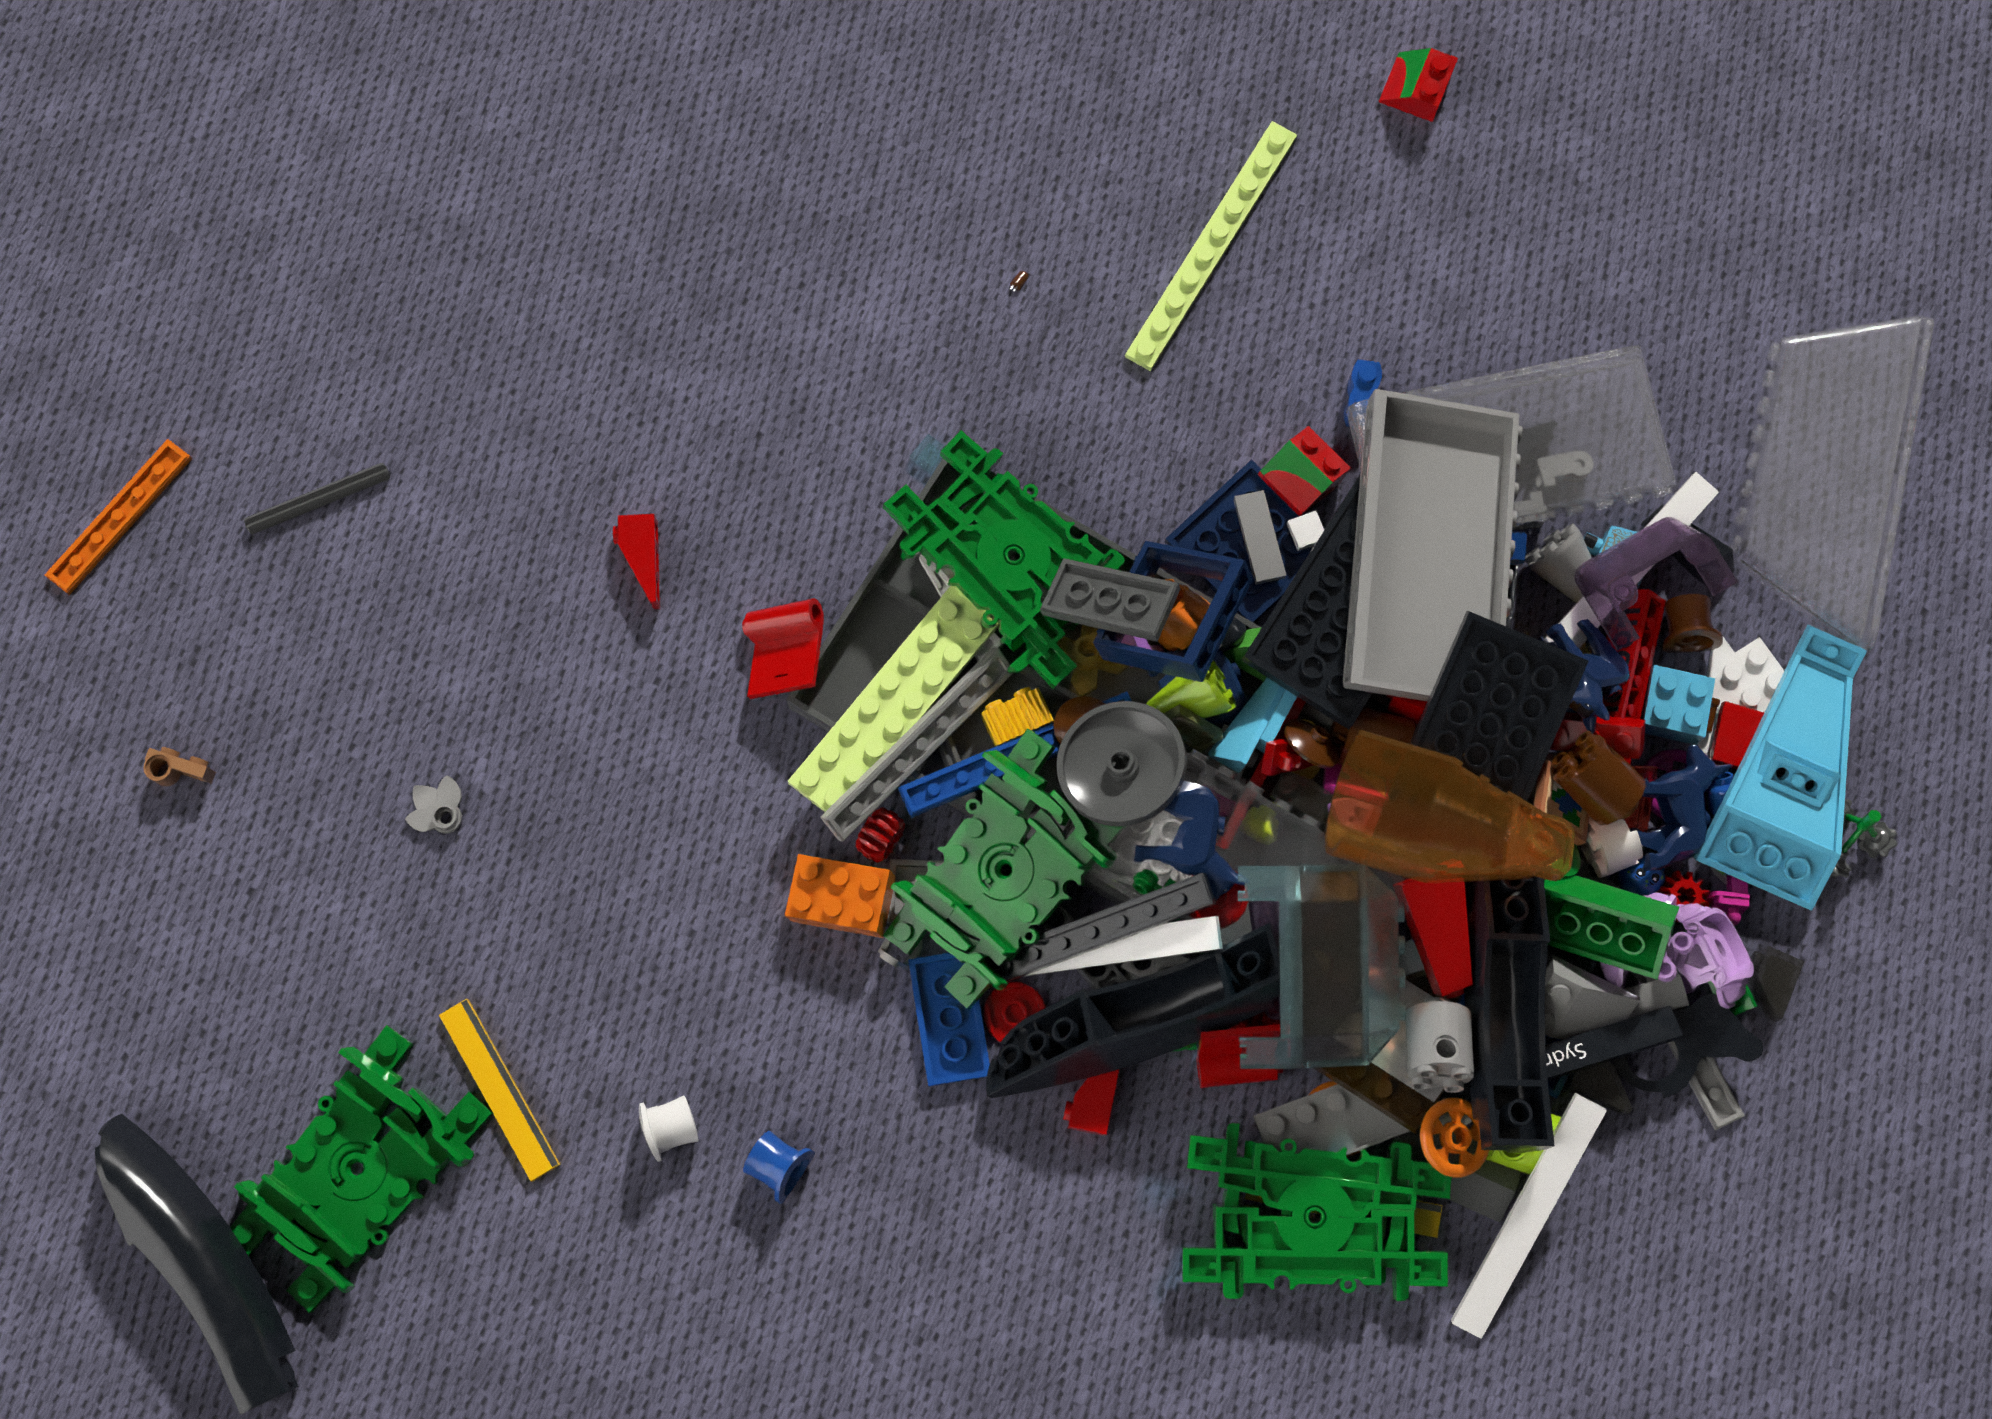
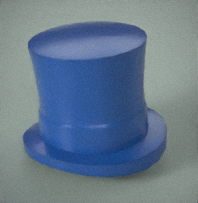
(777, 1164)

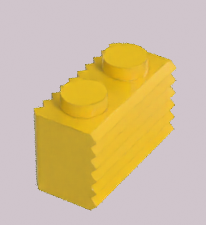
(1013, 717)

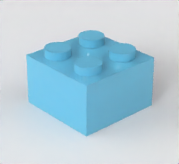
(1677, 704)

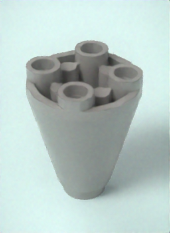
(1560, 559)

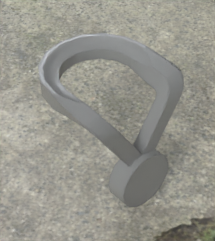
(894, 962)

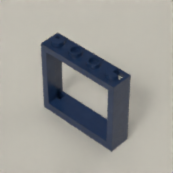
(1214, 626)

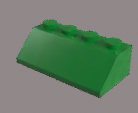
(1609, 924)

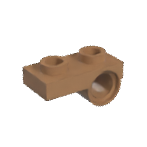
(193, 768)

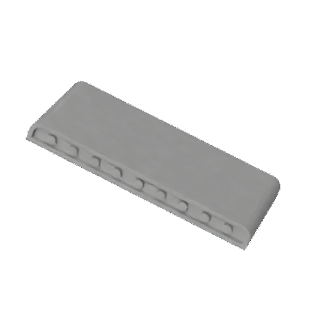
(1428, 536)

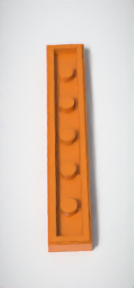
(118, 516)

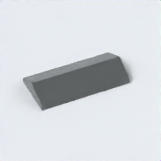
(1484, 1191)

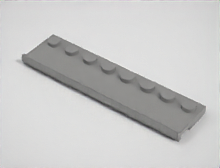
(1328, 1122)

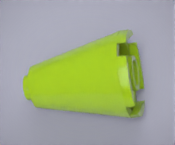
(1202, 698)

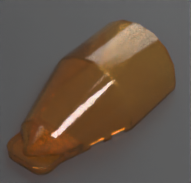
(1437, 820)

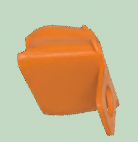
(1183, 619)

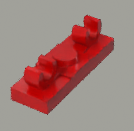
(1281, 758)

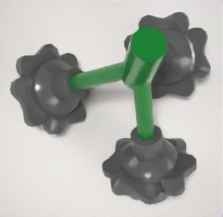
(1873, 838)

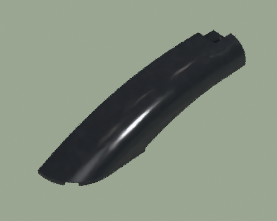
(1508, 1013)
(1139, 1017)
(199, 1258)

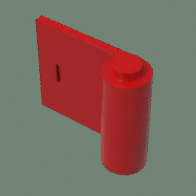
(785, 647)
(1220, 1056)

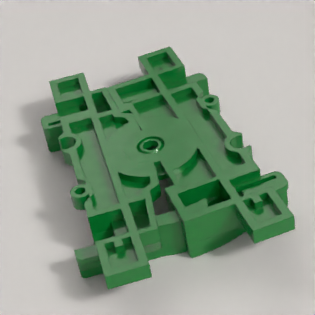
(977, 545)
(971, 873)
(321, 1173)
(1354, 1208)

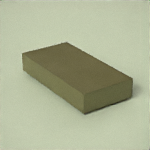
(1194, 729)

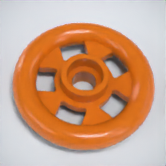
(1439, 1158)

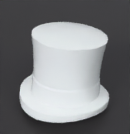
(667, 1126)

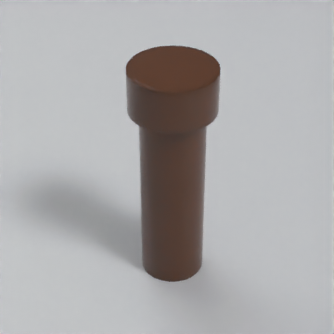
(1714, 704)

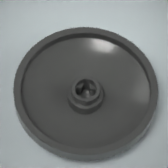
(1121, 763)

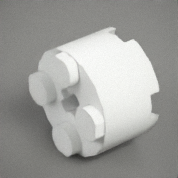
(1611, 847)

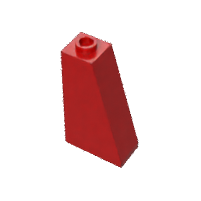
(1440, 932)

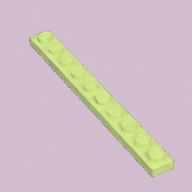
(1210, 246)

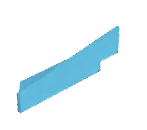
(1254, 725)

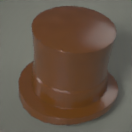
(1690, 625)

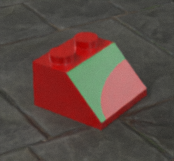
(1418, 82)
(1304, 471)

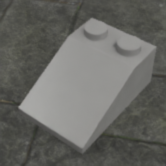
(1581, 1000)

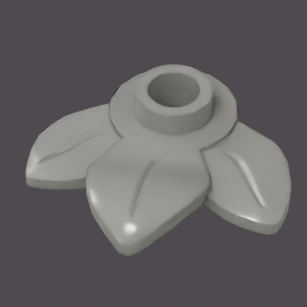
(433, 804)

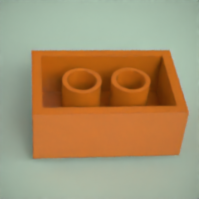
(840, 896)

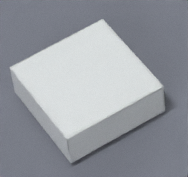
(1305, 530)

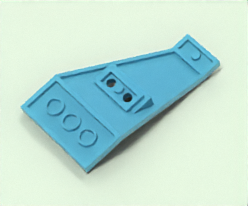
(1771, 825)

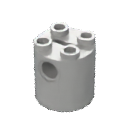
(1439, 1045)

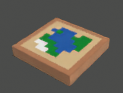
(1556, 801)

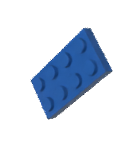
(949, 1032)

